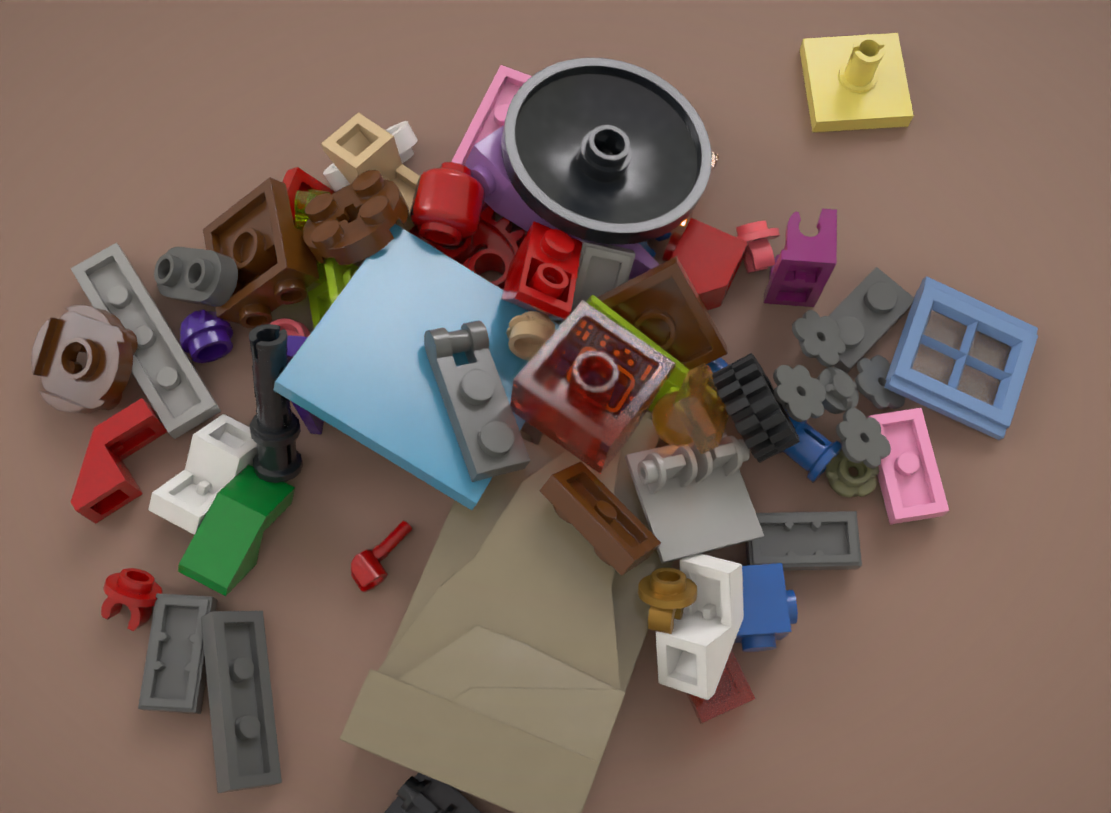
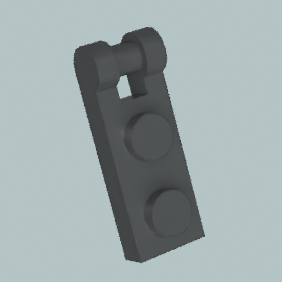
(476, 401)

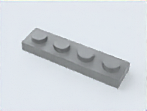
(159, 361)

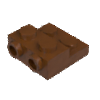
(268, 253)

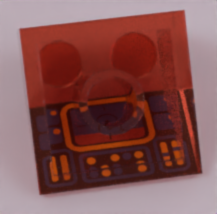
(590, 386)

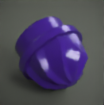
(205, 336)

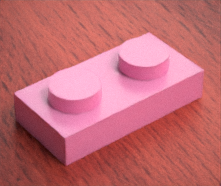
(910, 471)

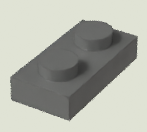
(868, 316)

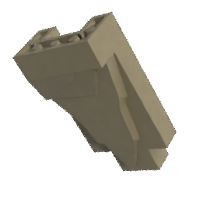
(513, 646)

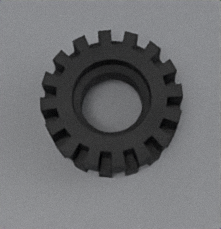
(754, 409)

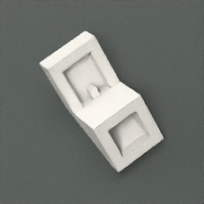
(213, 460)
(703, 638)

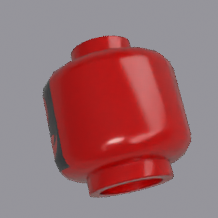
(447, 204)

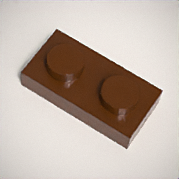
(600, 517)

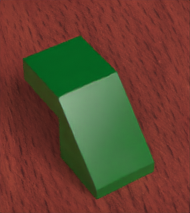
(232, 531)

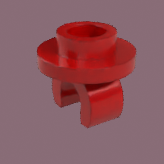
(135, 590)

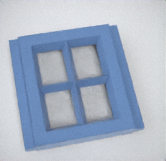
(962, 358)

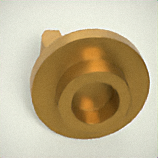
(667, 594)

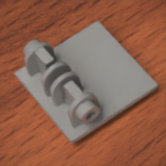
(695, 498)

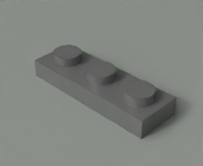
(240, 700)

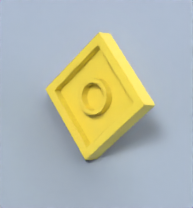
(855, 82)

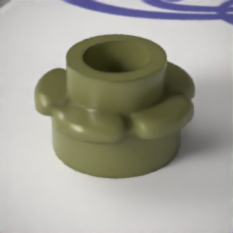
(849, 485)

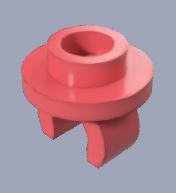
(758, 251)

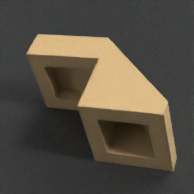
(366, 146)

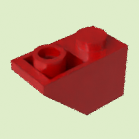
(708, 258)
(544, 272)

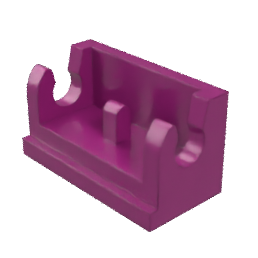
(804, 263)

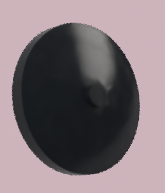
(605, 150)

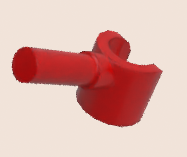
(366, 565)

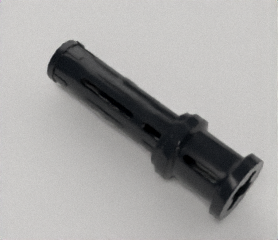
(274, 424)

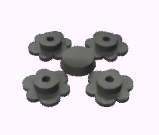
(835, 389)

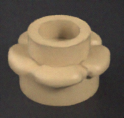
(529, 333)

